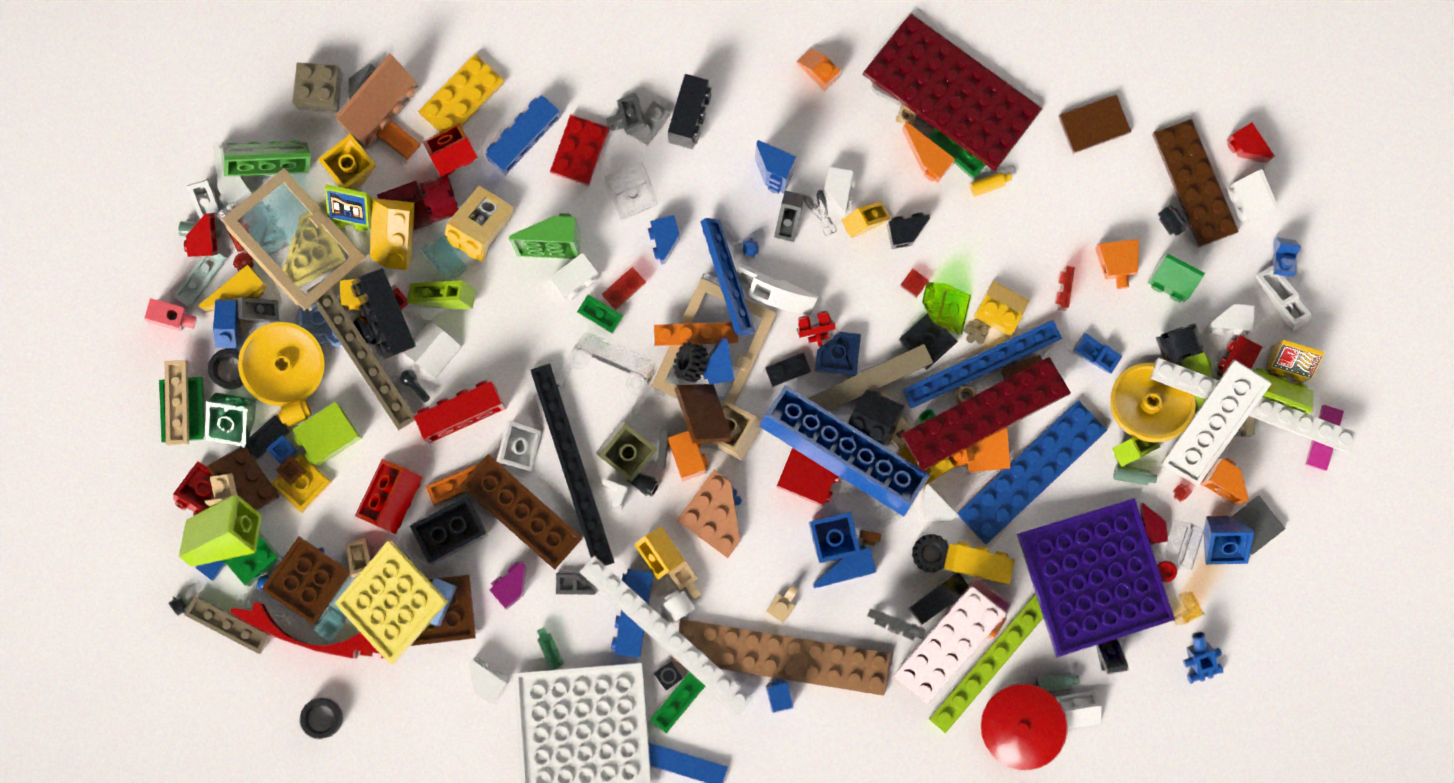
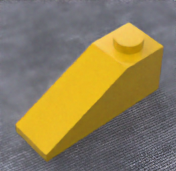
(243, 284)

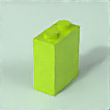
(326, 434)

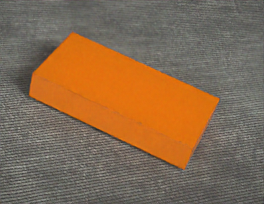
(399, 140)

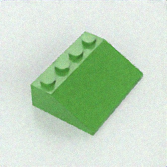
(549, 238)

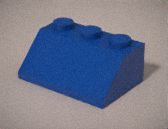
(774, 166)

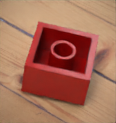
(450, 150)

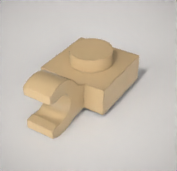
(684, 578)
(782, 606)

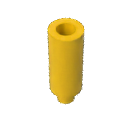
(989, 183)

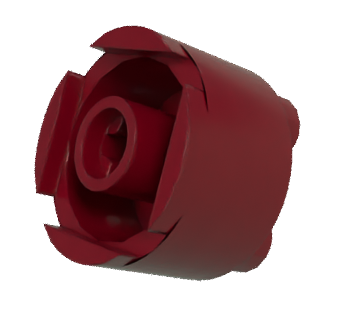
(439, 198)

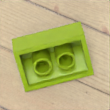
(1286, 393)

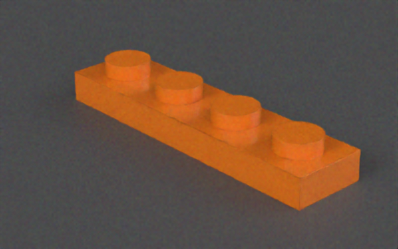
(693, 332)

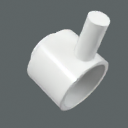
(676, 606)

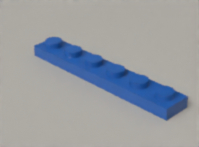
(727, 276)

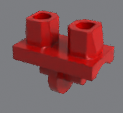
(806, 329)

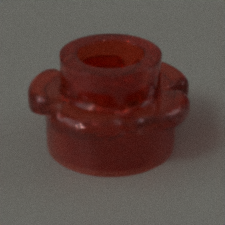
(243, 257)
(1182, 492)

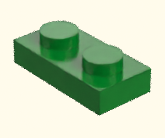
(600, 314)

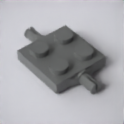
(897, 625)

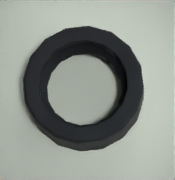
(212, 369)
(304, 718)

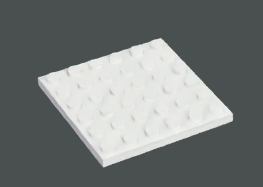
(583, 725)

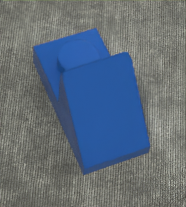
(1285, 256)

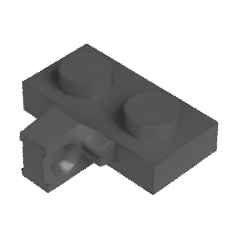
(629, 115)

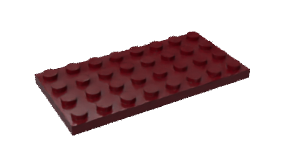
(952, 91)

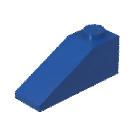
(849, 568)

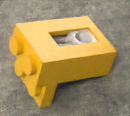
(467, 233)

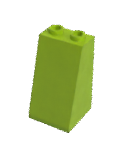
(220, 532)

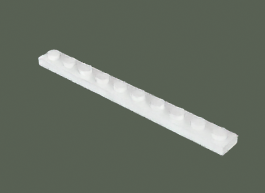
(1265, 409)
(666, 635)

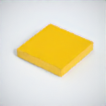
(306, 488)

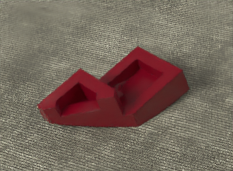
(1154, 525)

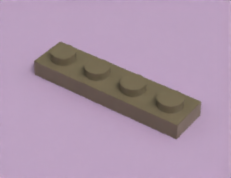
(227, 625)

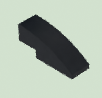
(938, 599)

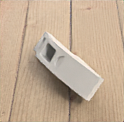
(776, 293)

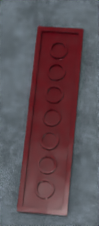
(985, 414)

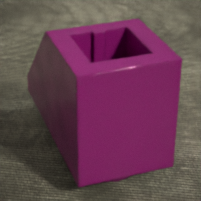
(510, 587)

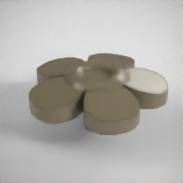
(976, 332)

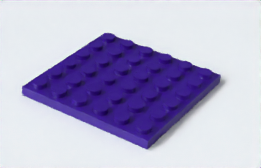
(1095, 577)

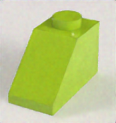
(1133, 450)

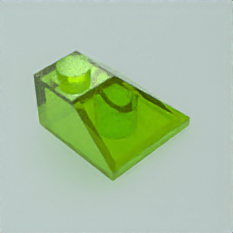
(946, 306)

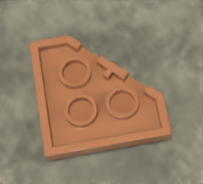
(714, 514)

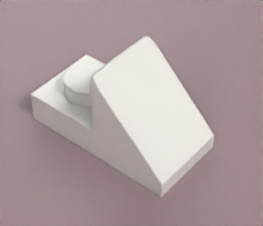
(204, 198)

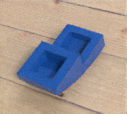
(1097, 354)

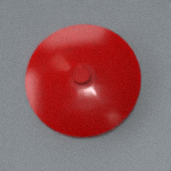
(1024, 726)

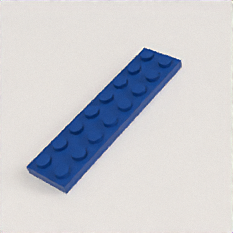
(1031, 472)

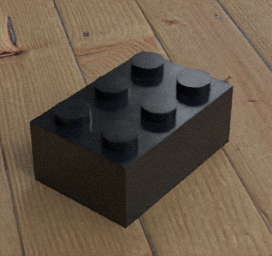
(689, 111)
(449, 530)

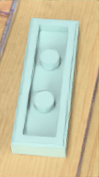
(199, 279)

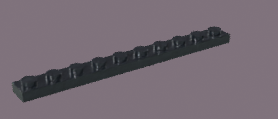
(572, 464)

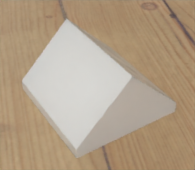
(433, 349)
(518, 446)
(934, 507)

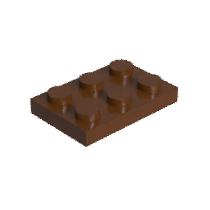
(248, 477)

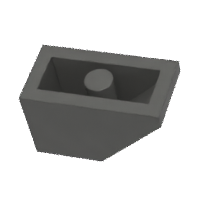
(789, 216)

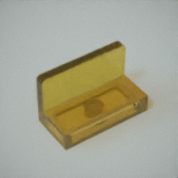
(1193, 609)

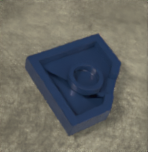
(839, 355)

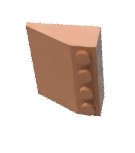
(377, 101)

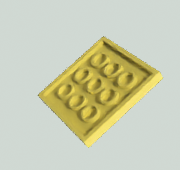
(391, 602)

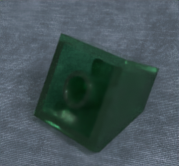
(229, 419)

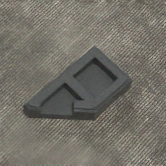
(663, 449)
(572, 585)

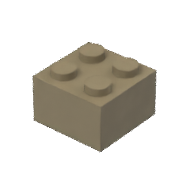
(317, 87)

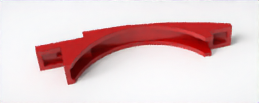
(261, 619)

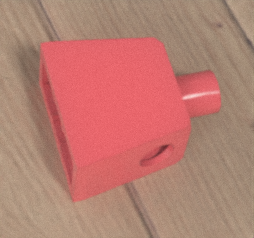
(160, 313)

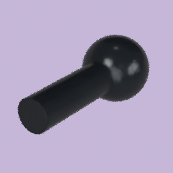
(409, 378)

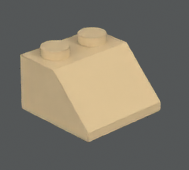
(743, 428)

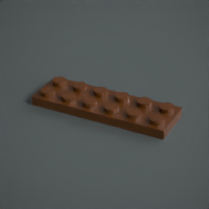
(1195, 183)
(521, 512)

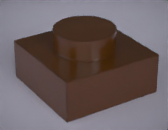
(290, 470)
(869, 537)

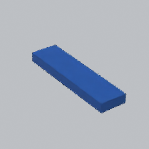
(686, 764)

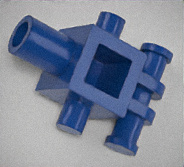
(1202, 659)

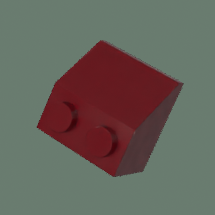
(411, 193)

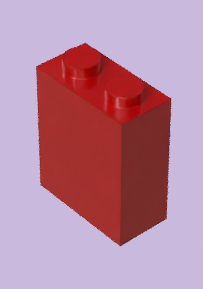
(807, 479)

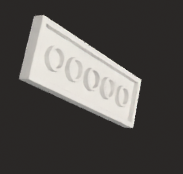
(1216, 422)

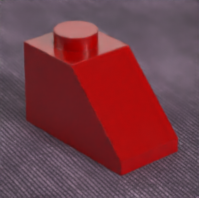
(1250, 145)
(202, 238)

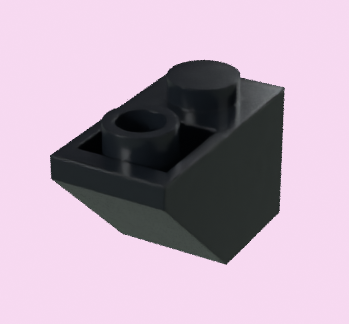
(905, 231)

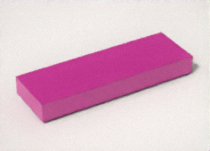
(1320, 454)

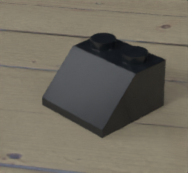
(876, 416)

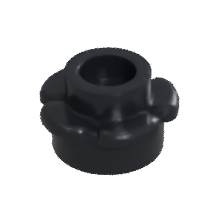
(178, 605)

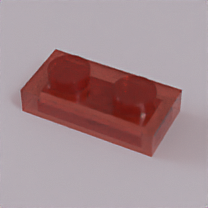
(1066, 280)
(623, 288)

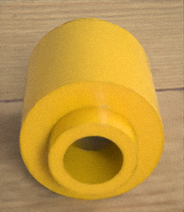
(295, 412)

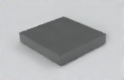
(1262, 520)

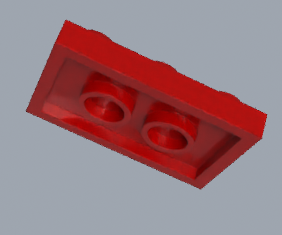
(579, 150)

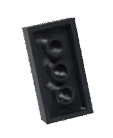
(382, 313)

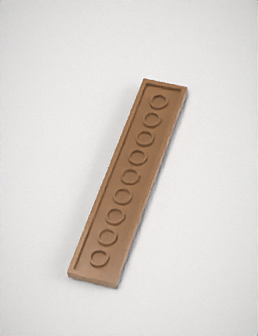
(789, 657)

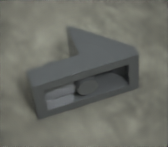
(257, 310)

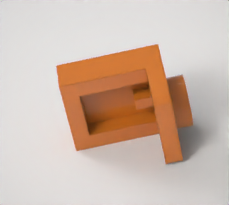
(963, 458)

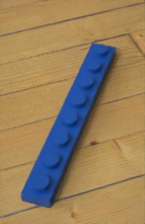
(982, 364)

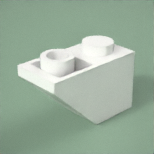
(837, 188)
(1234, 319)
(485, 682)

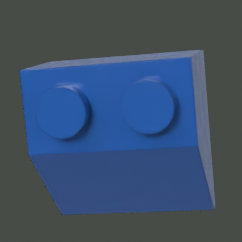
(834, 537)

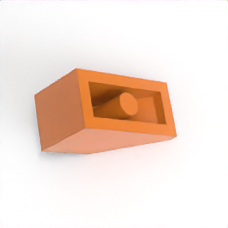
(819, 68)

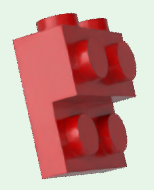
(194, 490)

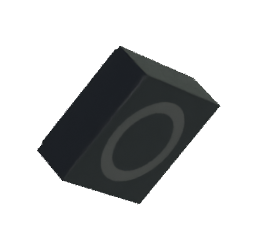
(668, 675)

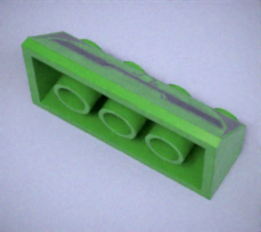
(265, 158)

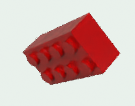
(459, 411)

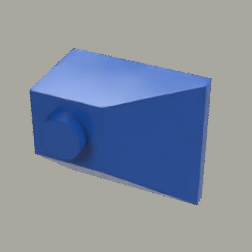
(1226, 541)

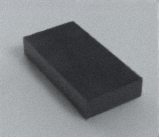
(266, 436)

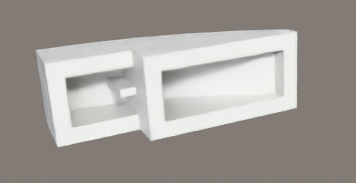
(1284, 299)

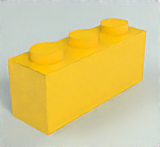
(979, 563)

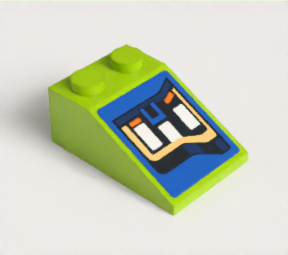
(349, 208)

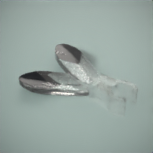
(821, 212)

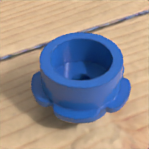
(750, 248)

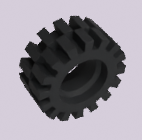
(690, 362)
(919, 546)

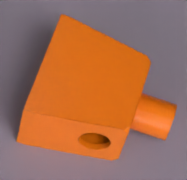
(1119, 260)

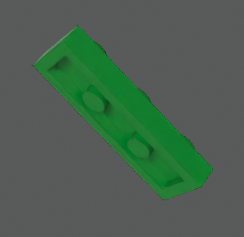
(677, 702)

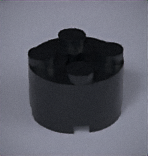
(1179, 343)

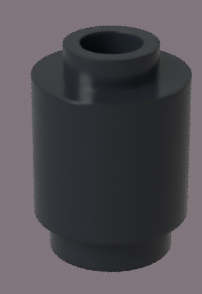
(1172, 220)

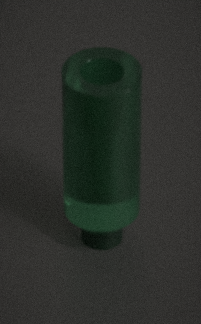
(549, 649)

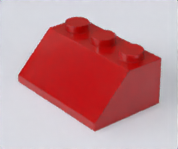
(388, 496)

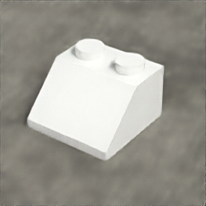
(1253, 197)

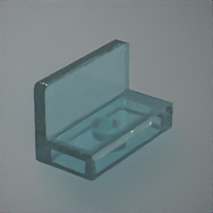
(444, 259)

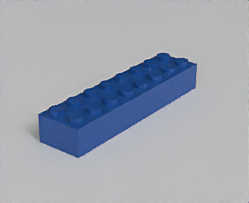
(844, 450)

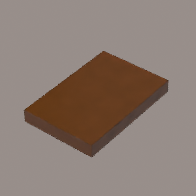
(1094, 124)
(703, 413)

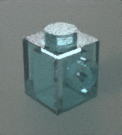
(330, 623)

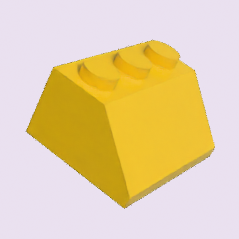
(392, 233)

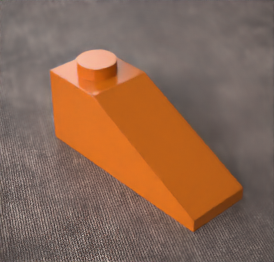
(930, 157)

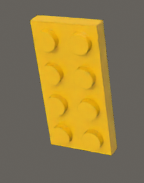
(462, 95)

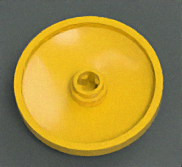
(281, 363)
(1149, 407)

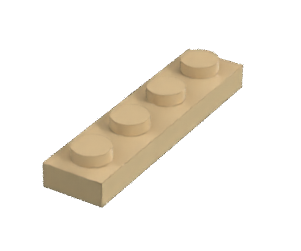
(176, 402)

